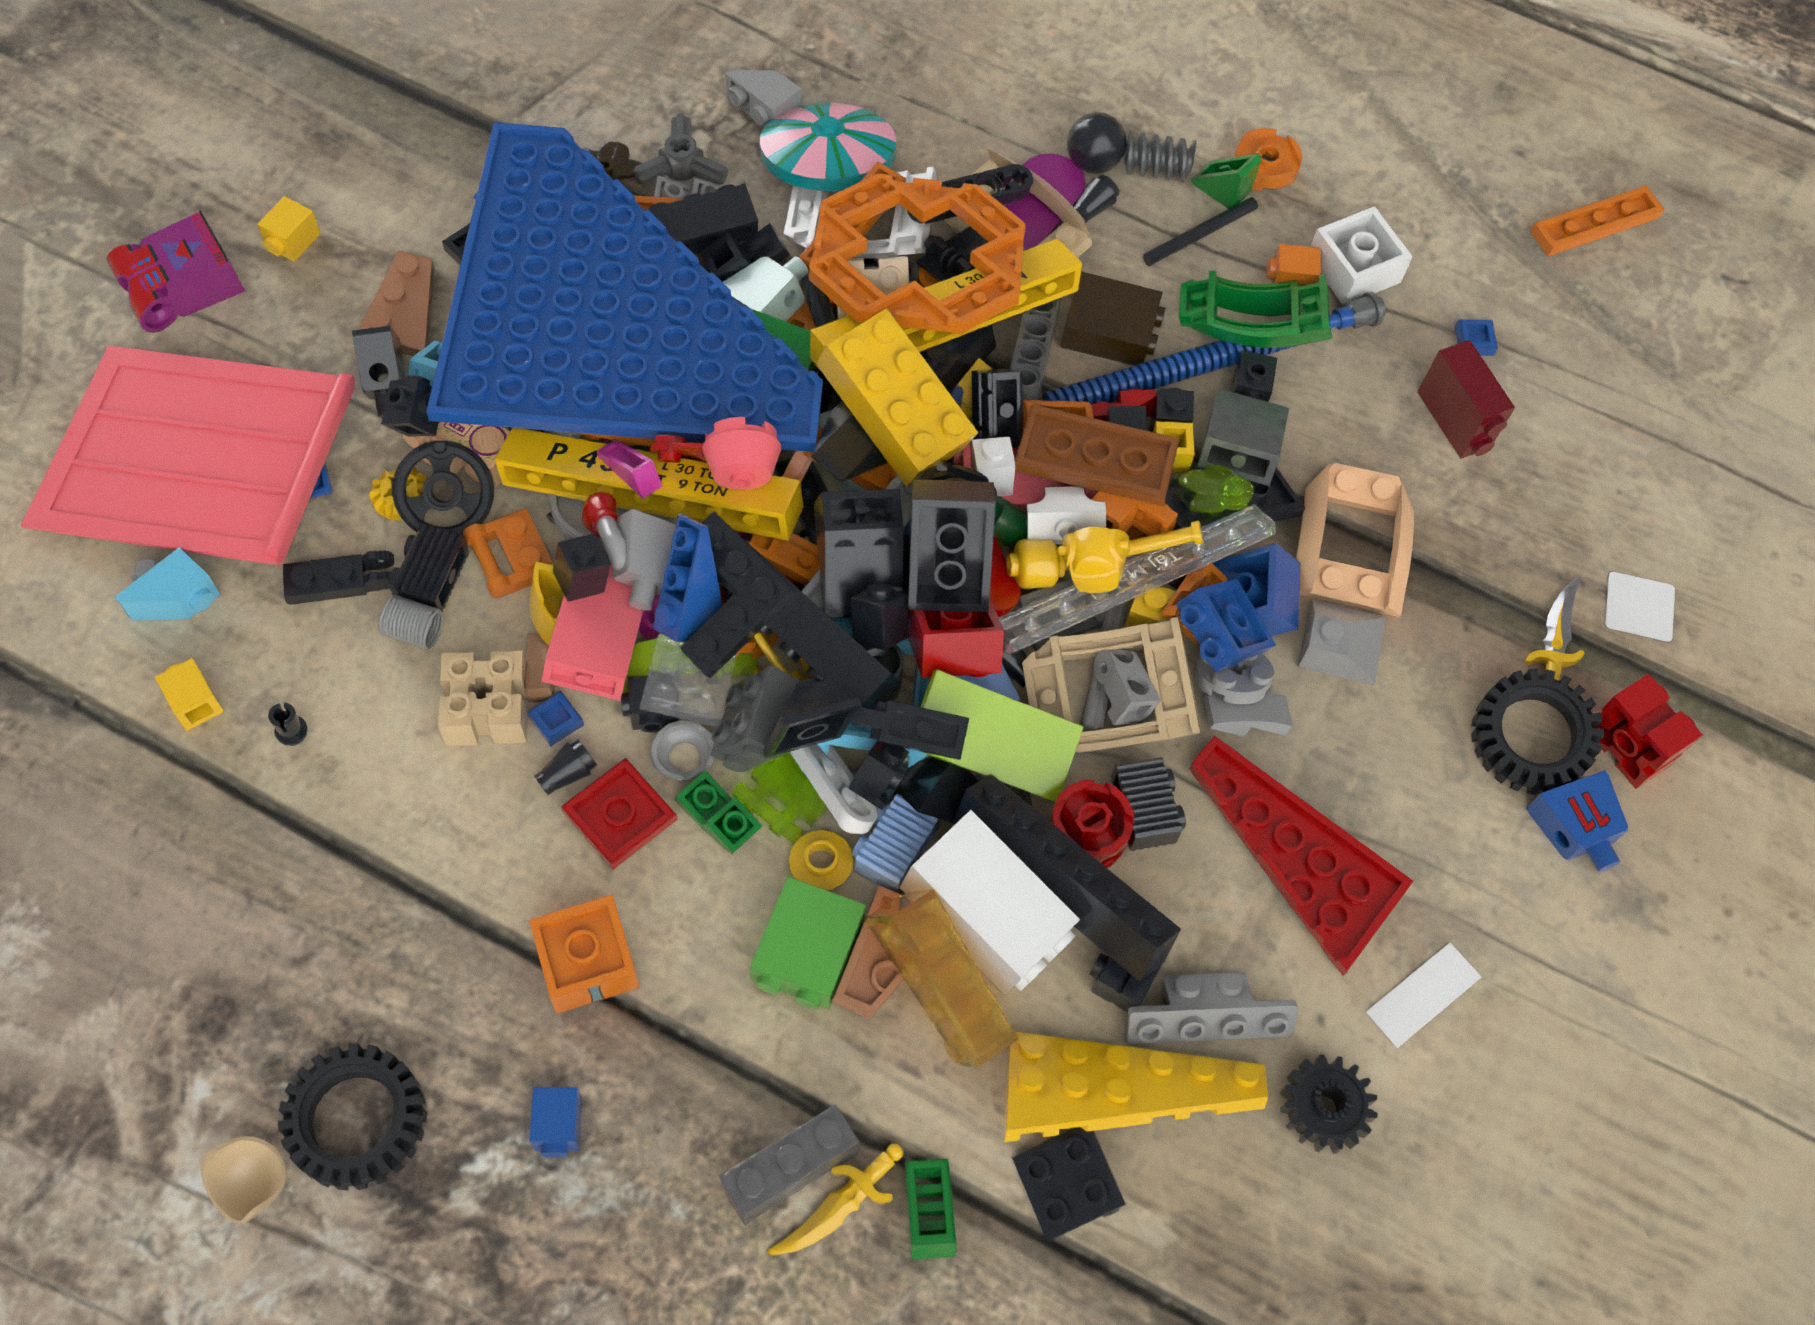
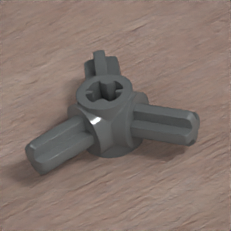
(680, 158)

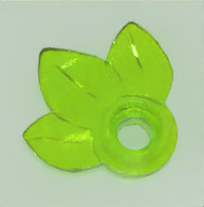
(1217, 489)

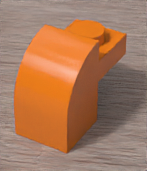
(1127, 512)

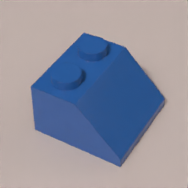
(1270, 582)

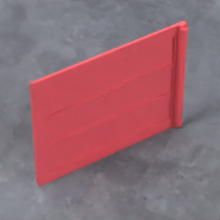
(192, 454)

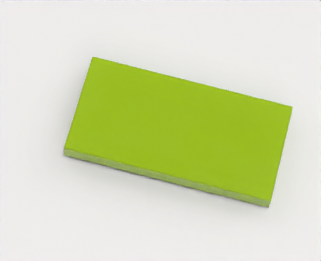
(1006, 736)

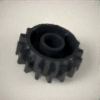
(1313, 1119)

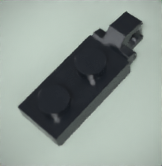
(915, 728)

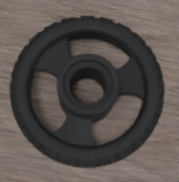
(440, 455)

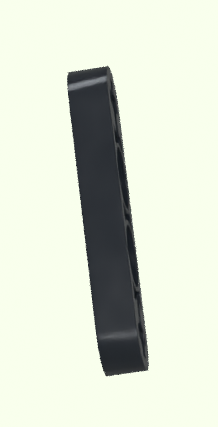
(996, 179)

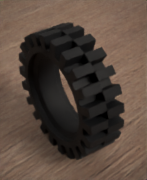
(1559, 695)
(316, 1082)

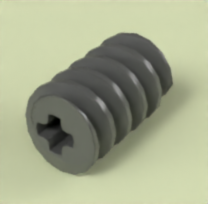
(1159, 156)

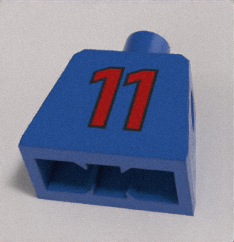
(1582, 819)

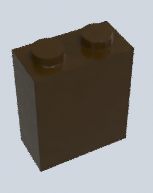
(1113, 320)

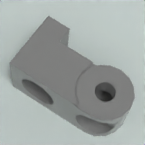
(1126, 686)

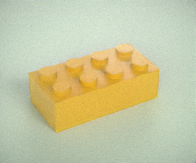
(896, 396)

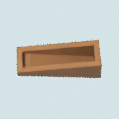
(536, 653)

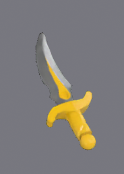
(1558, 634)

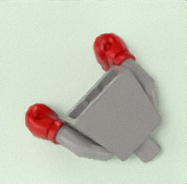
(634, 544)

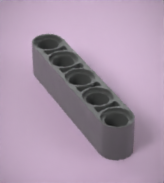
(1034, 346)

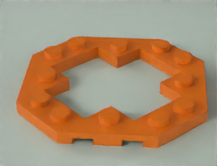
(912, 305)

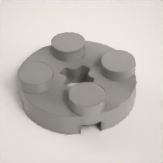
(1247, 688)

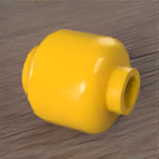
(1035, 563)

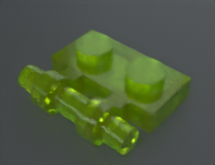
(788, 785)

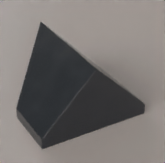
(934, 788)

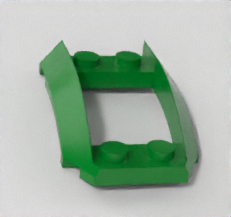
(1305, 303)

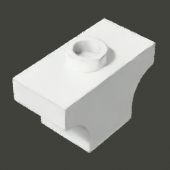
(1062, 513)

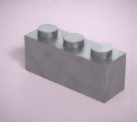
(789, 1164)

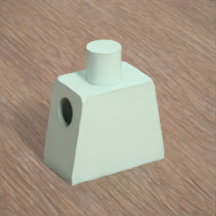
(770, 287)

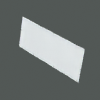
(1423, 995)

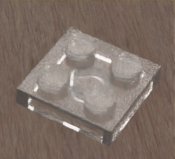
(681, 689)

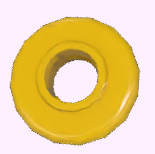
(824, 878)

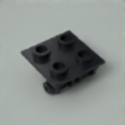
(951, 257)
(1068, 1182)

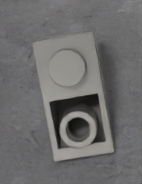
(762, 93)

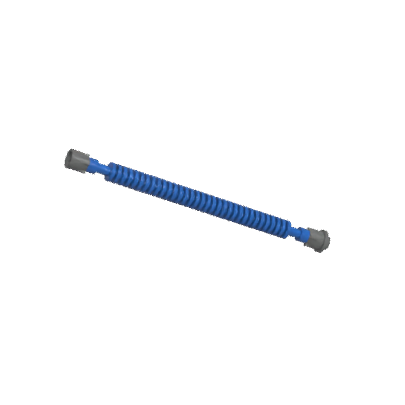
(1201, 359)

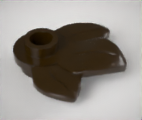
(615, 159)

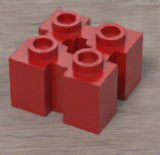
(1645, 731)

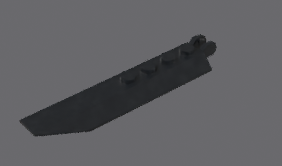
(845, 446)

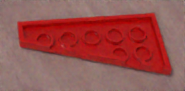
(1319, 868)

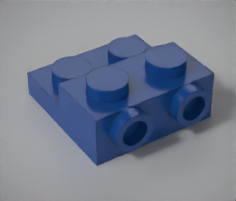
(1224, 624)

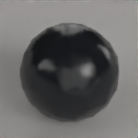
(1096, 142)

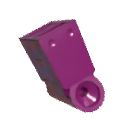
(174, 272)

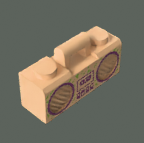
(480, 438)

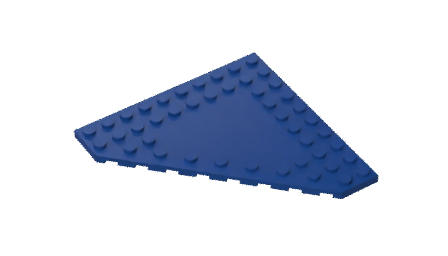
(596, 318)

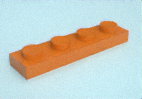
(1597, 220)

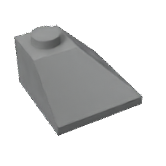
(1342, 642)

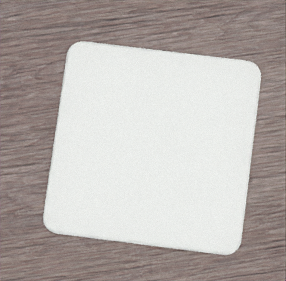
(1640, 606)

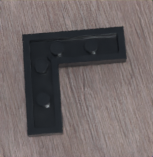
(754, 604)

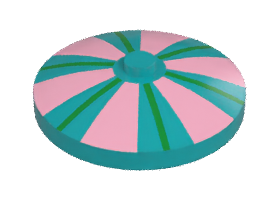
(826, 145)

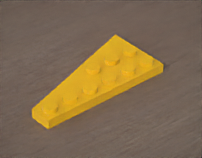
(1109, 1086)

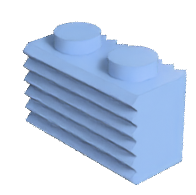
(894, 844)

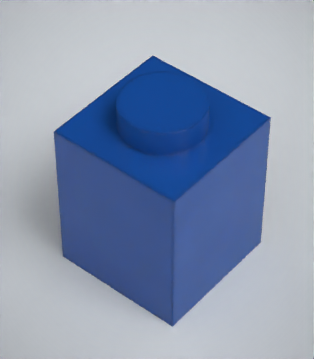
(555, 1121)

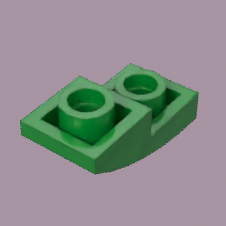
(717, 812)

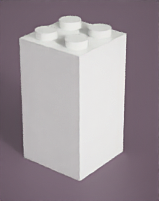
(994, 903)

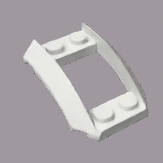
(906, 235)

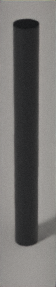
(1200, 231)

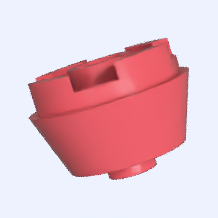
(741, 453)

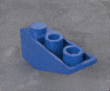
(690, 582)

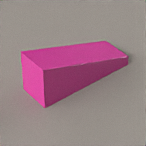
(631, 467)

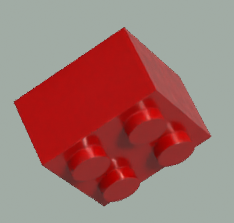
(957, 642)

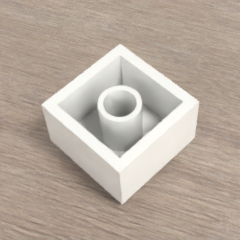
(1361, 255)

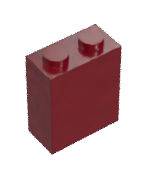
(1465, 399)

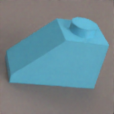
(169, 590)

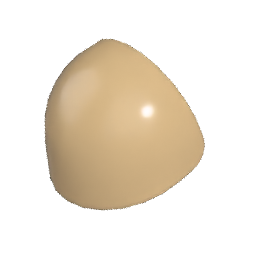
(243, 1177)

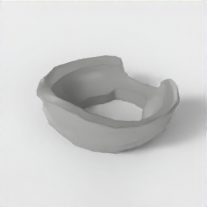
(678, 733)

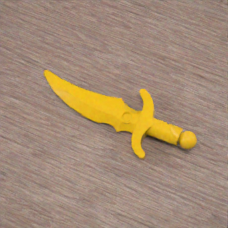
(841, 1202)

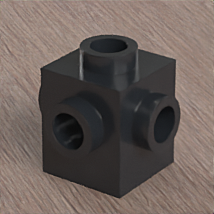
(407, 407)

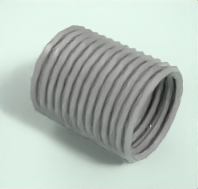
(411, 622)

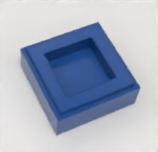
(1480, 333)
(555, 718)

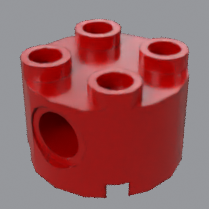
(1095, 818)

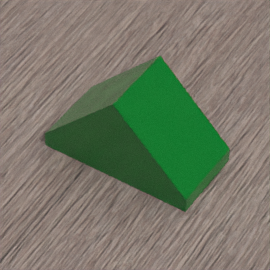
(1228, 178)

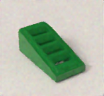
(937, 1236)

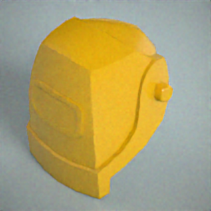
(1095, 558)

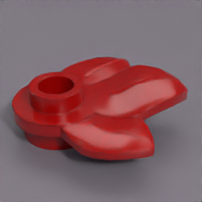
(673, 448)

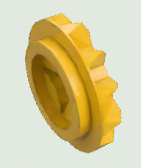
(382, 497)

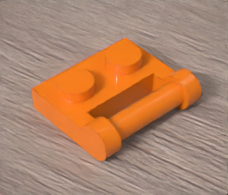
(520, 545)

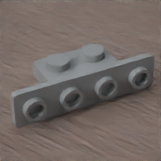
(1209, 1009)

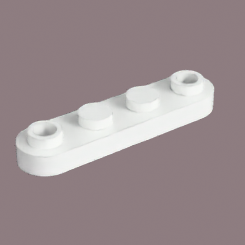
(831, 781)

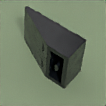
(858, 544)

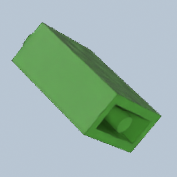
(807, 943)

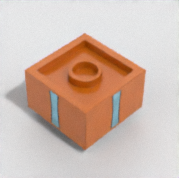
(584, 954)

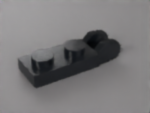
(336, 577)

